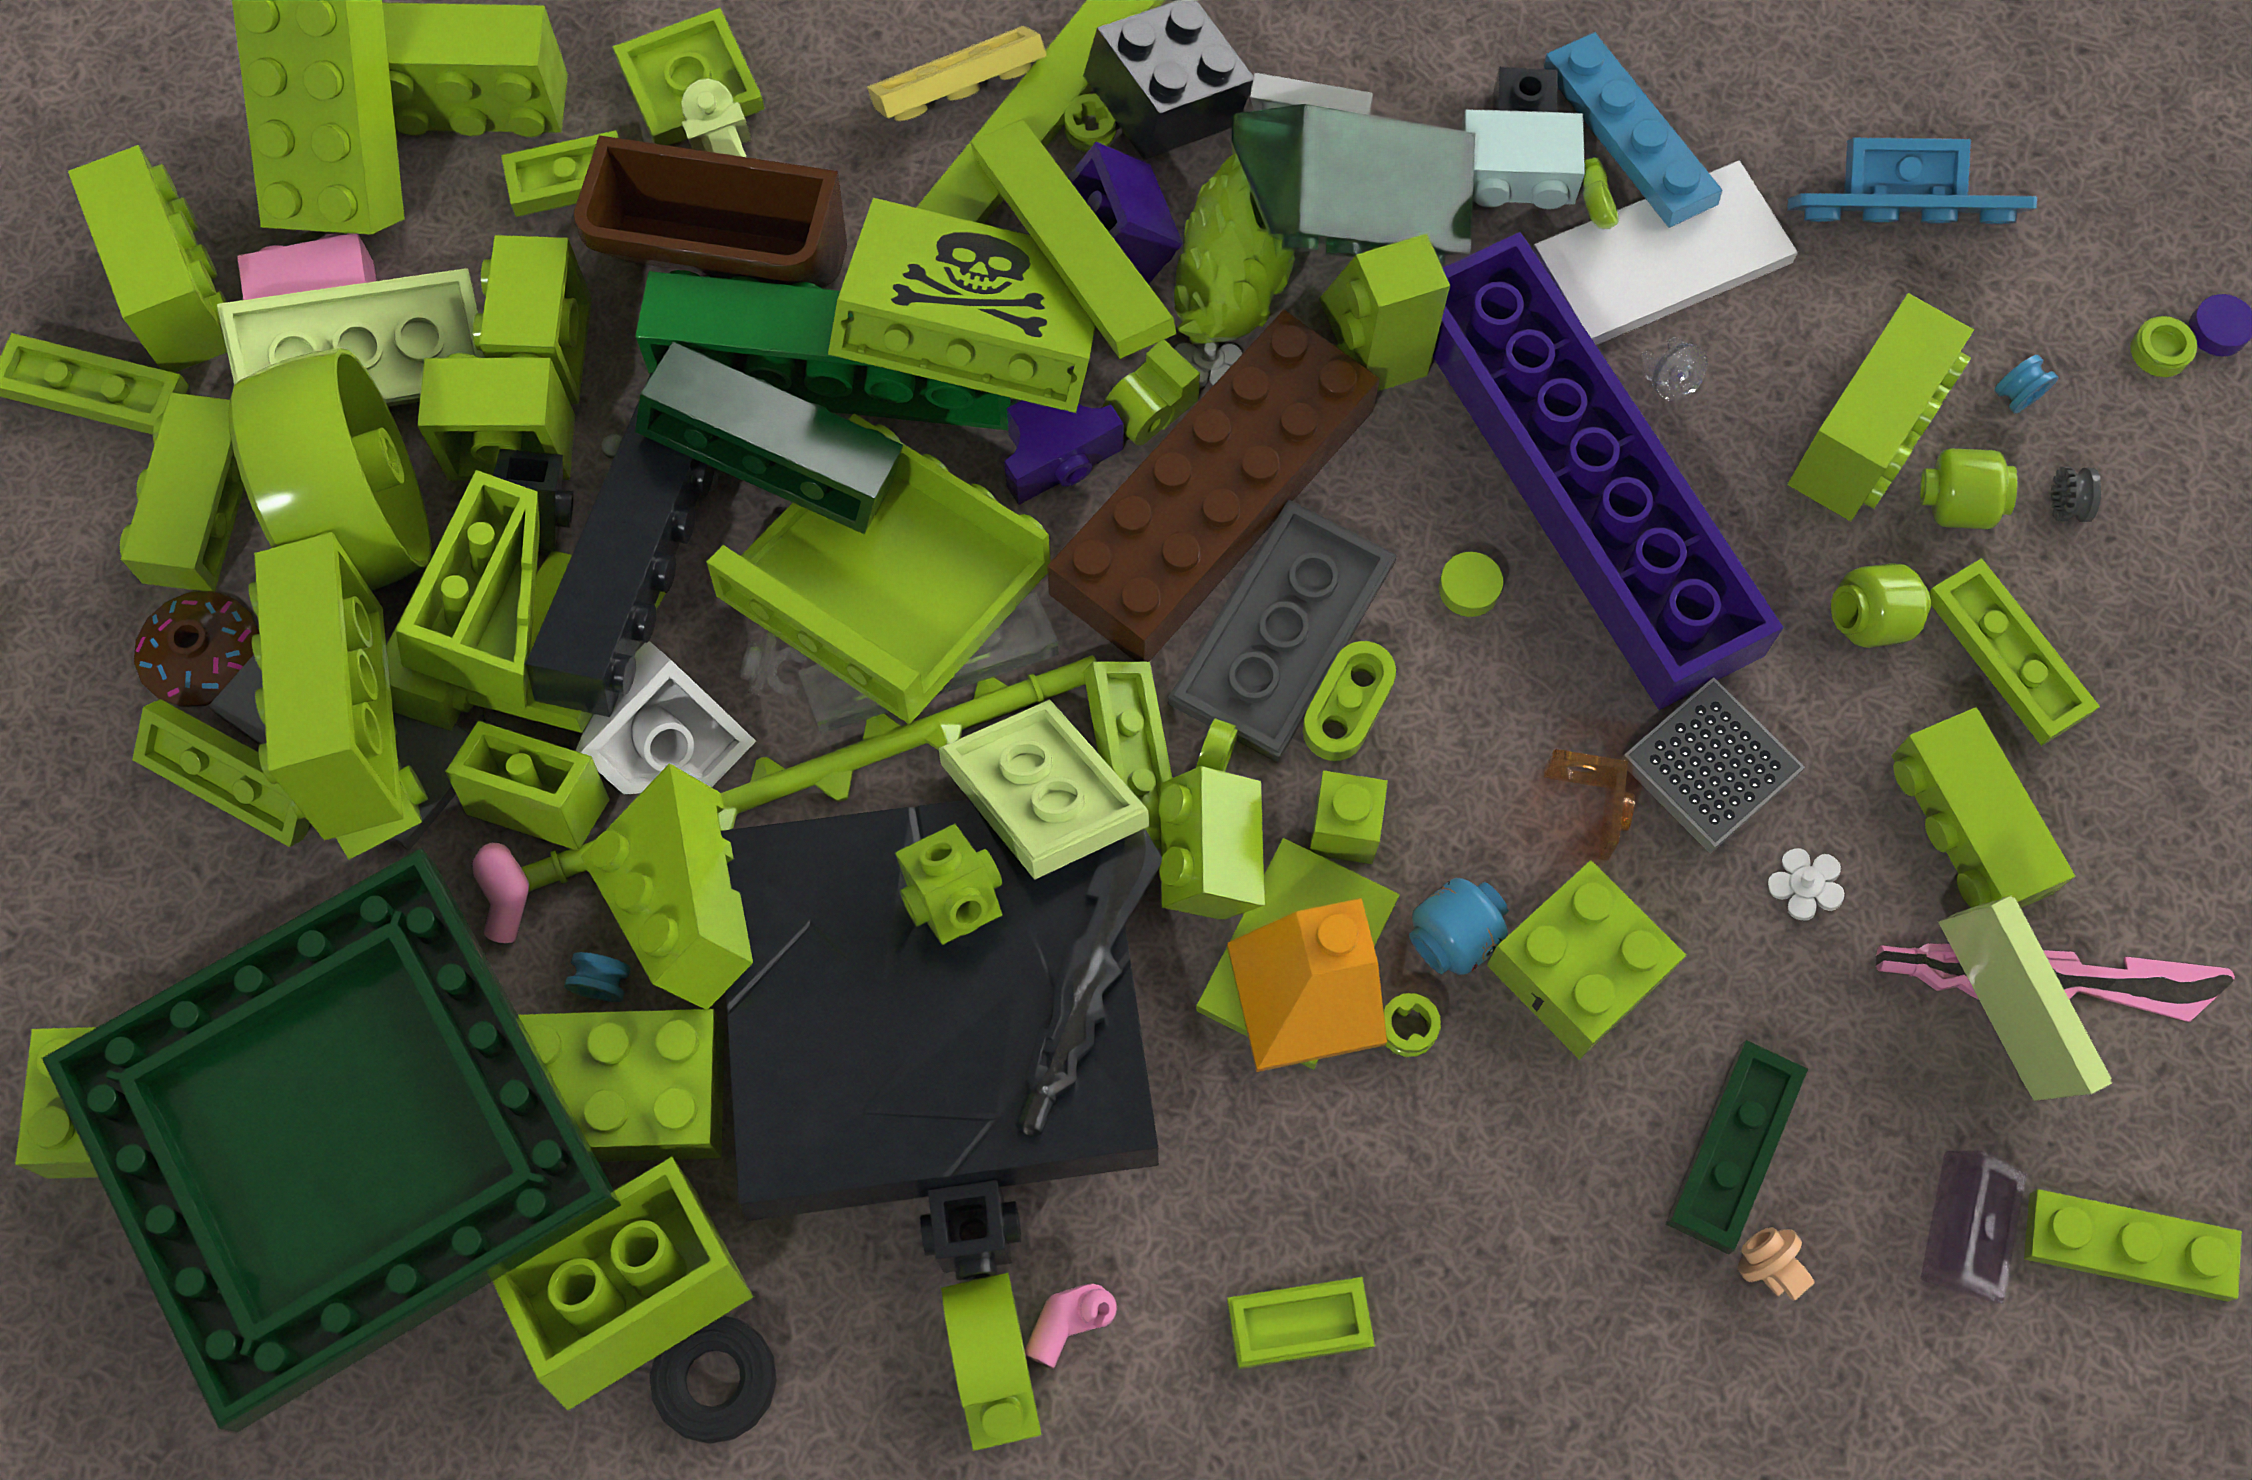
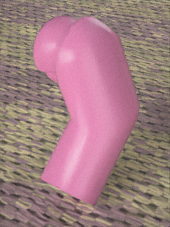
(505, 889)
(1066, 1315)

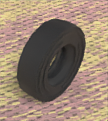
(735, 1415)

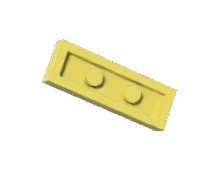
(957, 73)

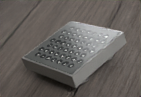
(1712, 765)

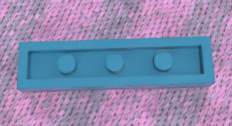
(1633, 130)

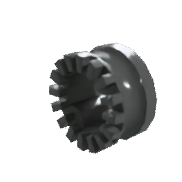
(2076, 494)

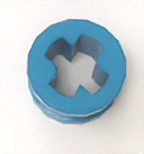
(2026, 383)
(597, 977)

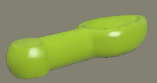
(1597, 196)

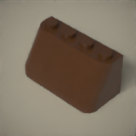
(712, 213)

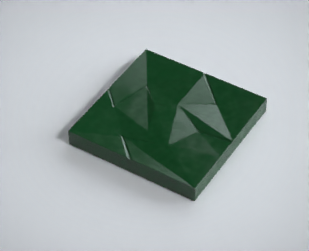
(327, 1139)

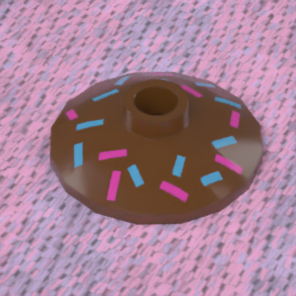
(202, 671)

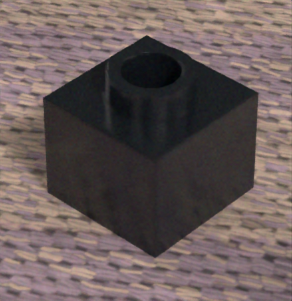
(1525, 90)

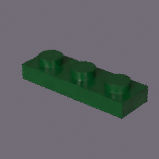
(1737, 1147)

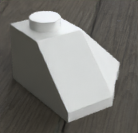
(663, 723)

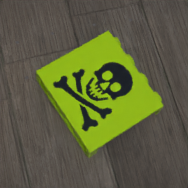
(961, 307)

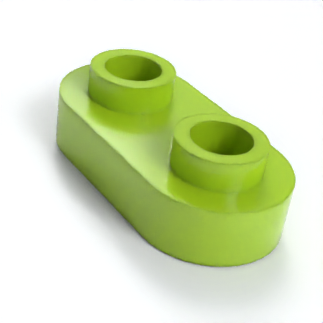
(1348, 704)

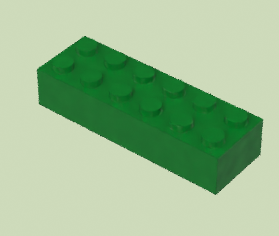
(785, 340)

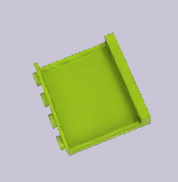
(903, 600)

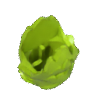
(1227, 262)

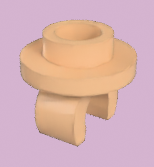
(1771, 1258)

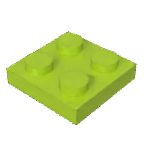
(672, 58)

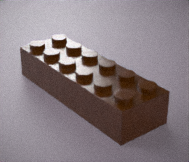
(1212, 487)

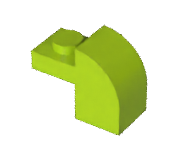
(990, 1361)

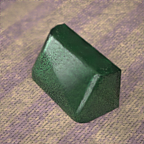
(1356, 179)

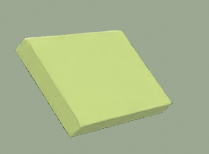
(1043, 788)
(2025, 1000)

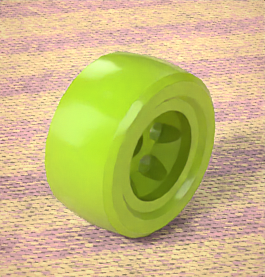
(329, 459)

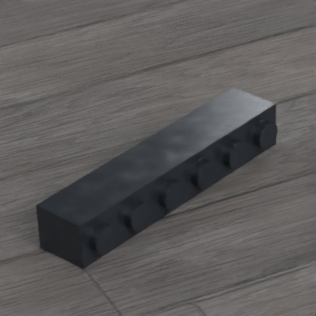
(616, 576)

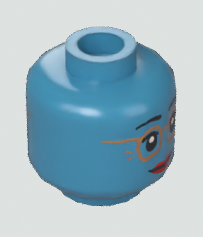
(1459, 926)

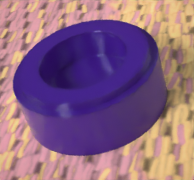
(2222, 325)

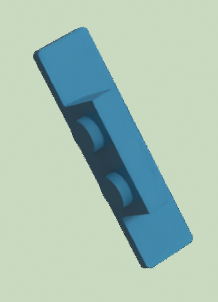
(1909, 176)

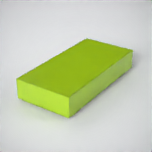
(1300, 1323)

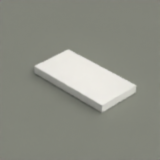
(1648, 271)

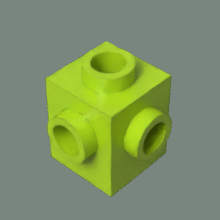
(949, 884)

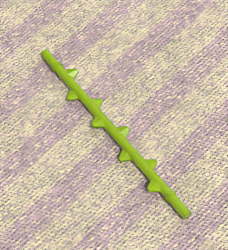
(834, 770)

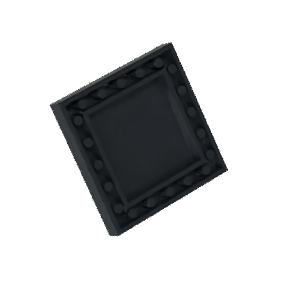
(902, 1061)

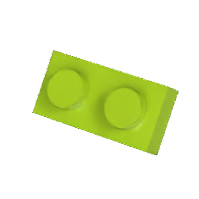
(548, 174)

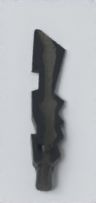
(1085, 975)

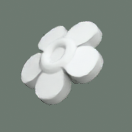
(1209, 359)
(1807, 884)

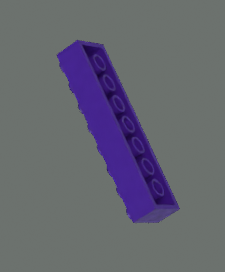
(1597, 476)

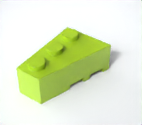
(1389, 309)
(478, 594)
(672, 887)

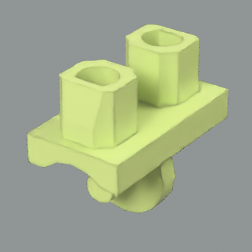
(713, 119)

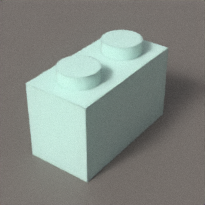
(1526, 157)

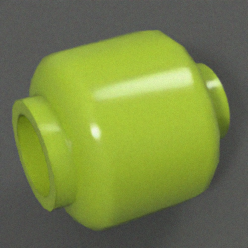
(1969, 488)
(1881, 605)

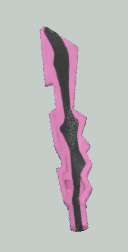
(2144, 984)

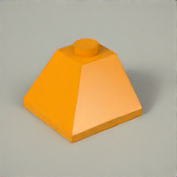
(1309, 986)

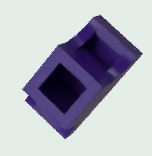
(1057, 445)

